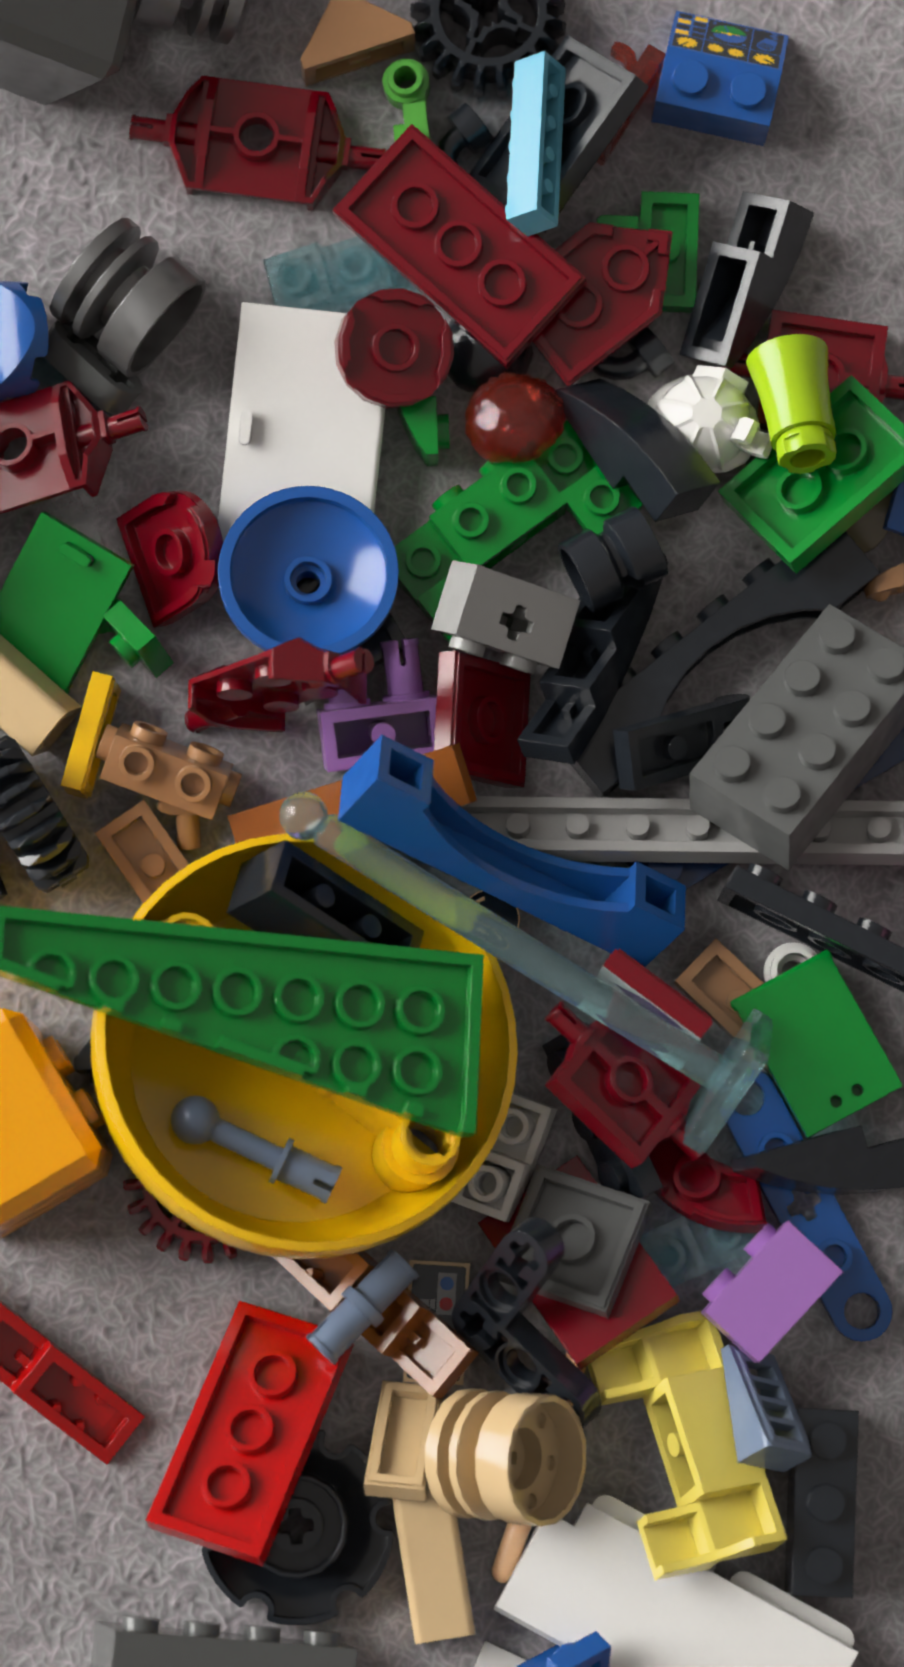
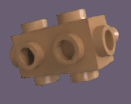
(181, 778)

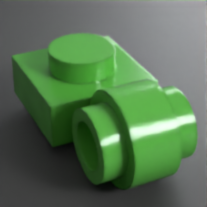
(411, 99)

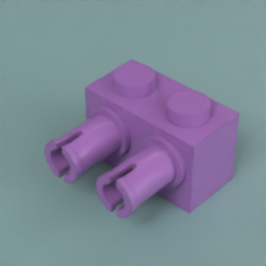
(403, 715)
(769, 1290)

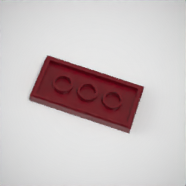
(458, 246)

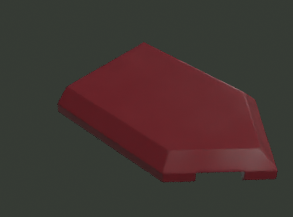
(621, 297)

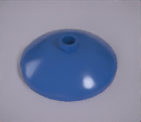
(317, 537)

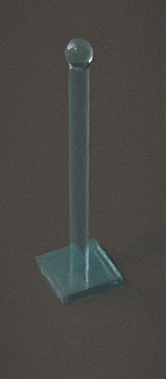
(722, 1077)

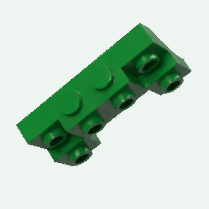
(504, 513)

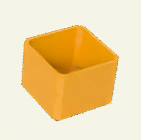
(45, 1126)

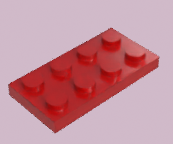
(247, 1436)

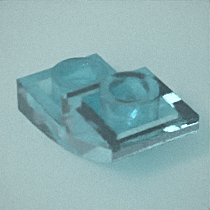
(327, 275)
(690, 1249)

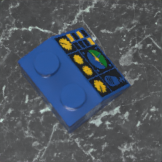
(720, 78)

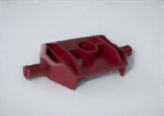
(295, 168)
(64, 447)
(269, 684)

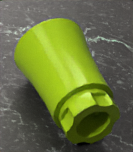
(795, 400)

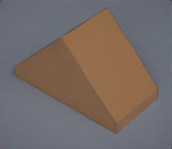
(354, 37)

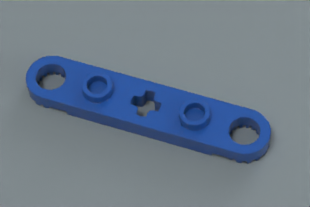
(828, 1231)

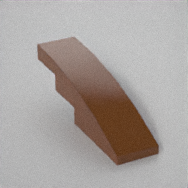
(410, 1329)

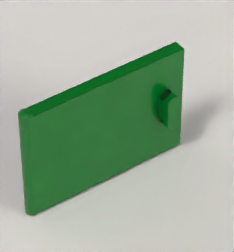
(58, 599)
(820, 1044)

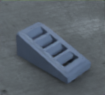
(767, 1424)

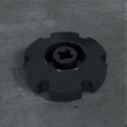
(338, 1555)

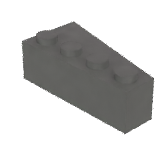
(144, 1643)

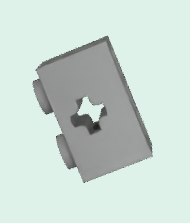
(536, 621)

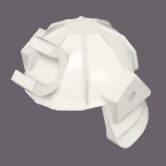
(713, 416)

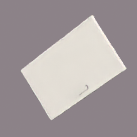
(295, 412)

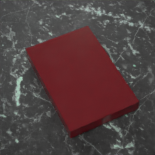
(584, 1334)

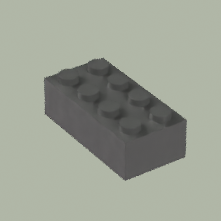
(804, 738)

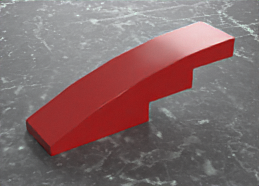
(63, 1388)

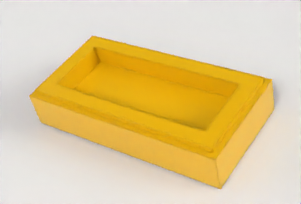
(96, 713)

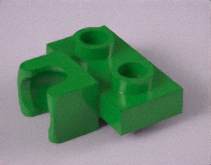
(671, 213)

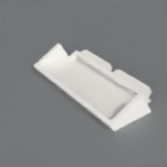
(602, 1582)

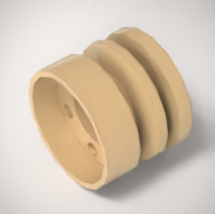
(505, 1456)

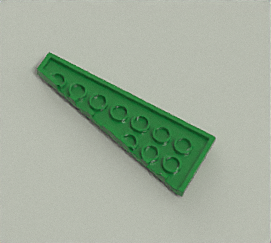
(327, 1012)

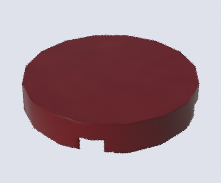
(394, 348)

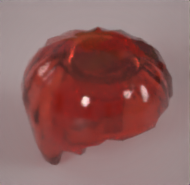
(514, 418)

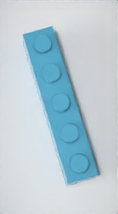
(535, 144)

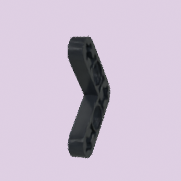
(504, 1318)

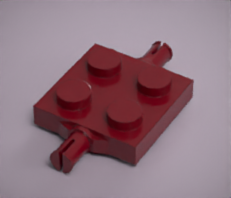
(852, 350)
(620, 1089)

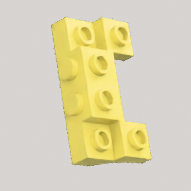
(721, 1504)

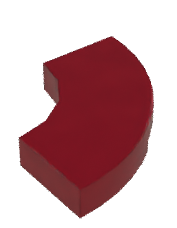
(707, 1190)

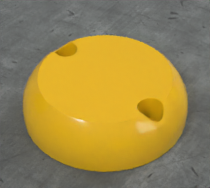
(387, 1173)

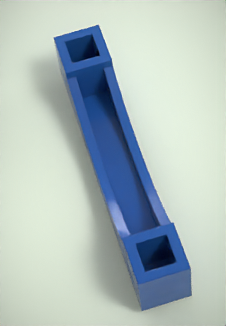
(401, 804)

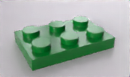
(810, 510)

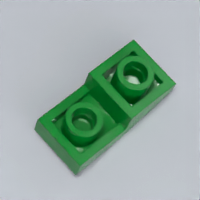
(426, 429)

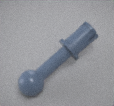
(198, 1121)

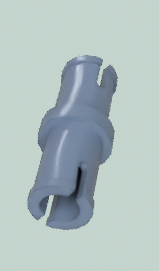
(362, 1306)

